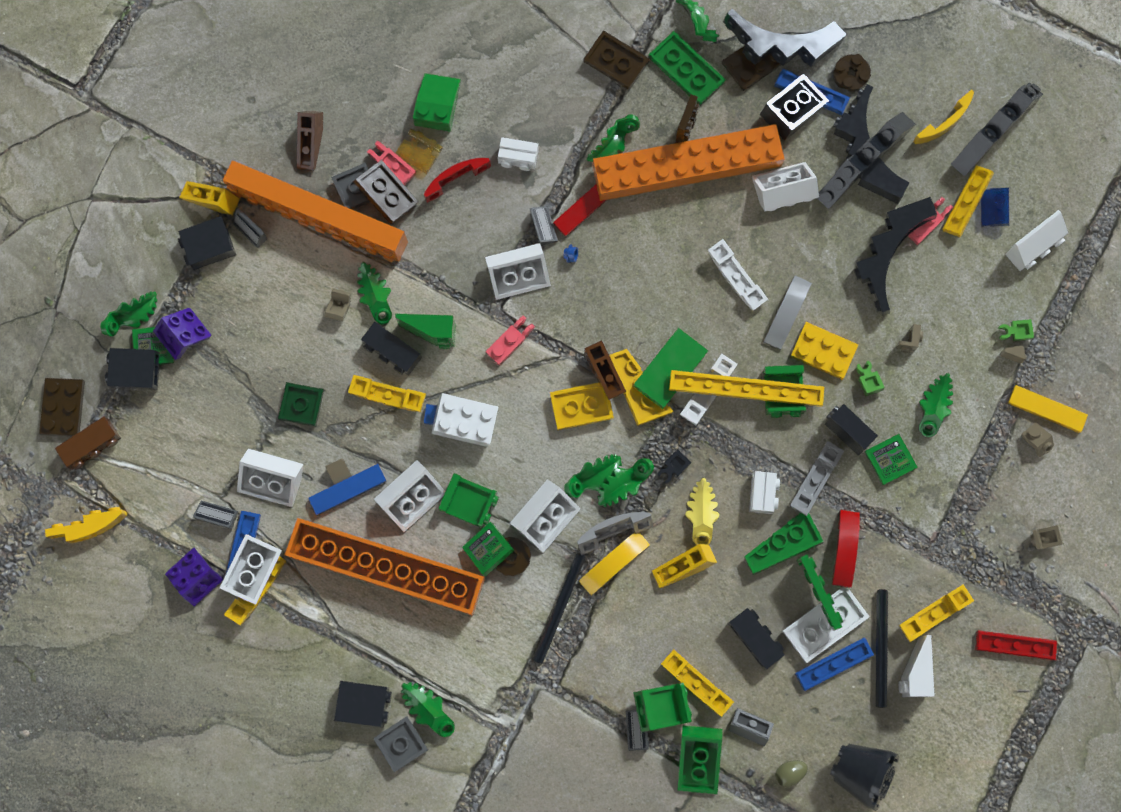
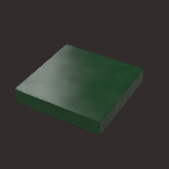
(301, 404)

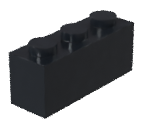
(391, 349)
(757, 638)

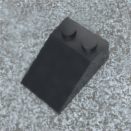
(793, 107)

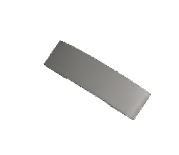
(787, 312)
(816, 478)
(638, 521)

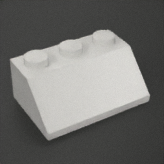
(786, 186)
(1038, 242)
(518, 271)
(269, 477)
(410, 495)
(545, 515)
(250, 569)

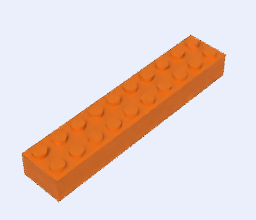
(688, 162)
(315, 211)
(385, 566)

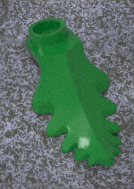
(699, 20)
(615, 137)
(374, 294)
(129, 314)
(936, 405)
(592, 476)
(625, 482)
(428, 709)

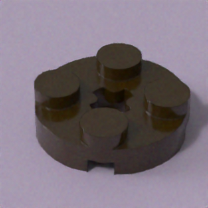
(854, 62)
(521, 561)

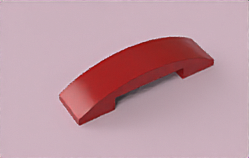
(477, 166)
(846, 549)

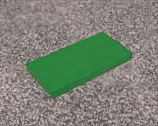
(686, 68)
(678, 354)

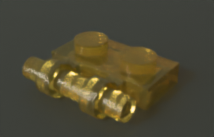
(414, 155)

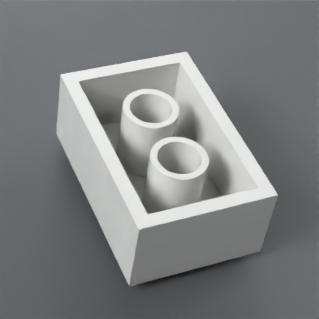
(464, 420)

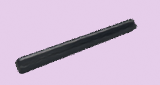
(559, 608)
(881, 647)

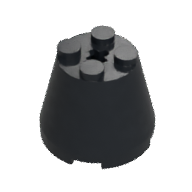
(865, 773)

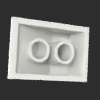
(918, 675)

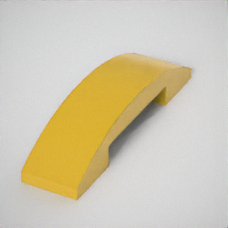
(931, 133)
(386, 394)
(613, 562)
(242, 609)
(936, 612)
(697, 683)

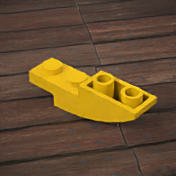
(94, 524)

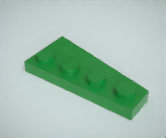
(791, 540)
(834, 618)

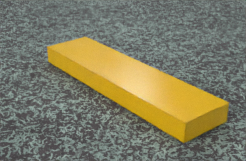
(968, 201)
(1047, 409)

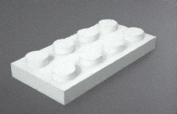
(813, 632)

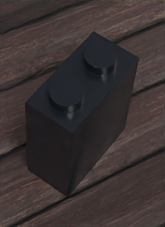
(206, 243)
(132, 369)
(850, 429)
(362, 704)

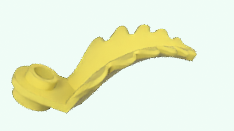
(702, 512)

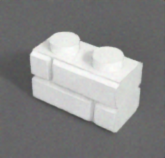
(518, 153)
(763, 492)

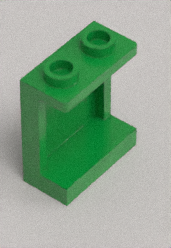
(786, 374)
(468, 501)
(662, 707)

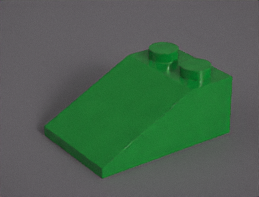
(436, 102)
(432, 328)
(700, 759)

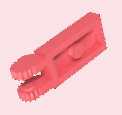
(394, 162)
(923, 231)
(509, 341)

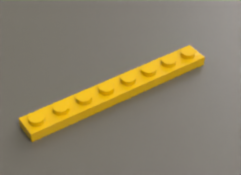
(746, 388)

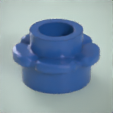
(571, 254)

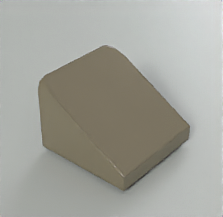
(1014, 353)
(338, 471)

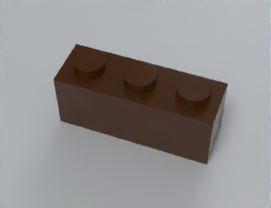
(88, 443)

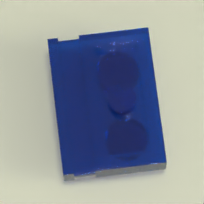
(995, 207)

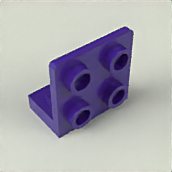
(180, 331)
(193, 577)

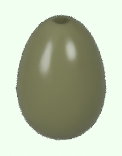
(791, 773)

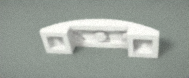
(736, 276)
(701, 402)

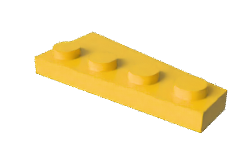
(641, 407)

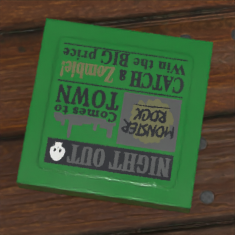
(146, 339)
(891, 459)
(487, 548)

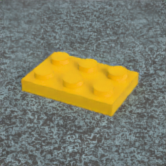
(824, 350)
(580, 406)

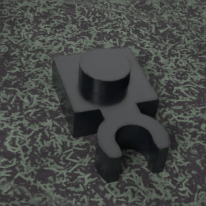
(675, 464)

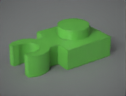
(1019, 330)
(869, 381)

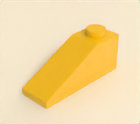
(210, 197)
(684, 565)

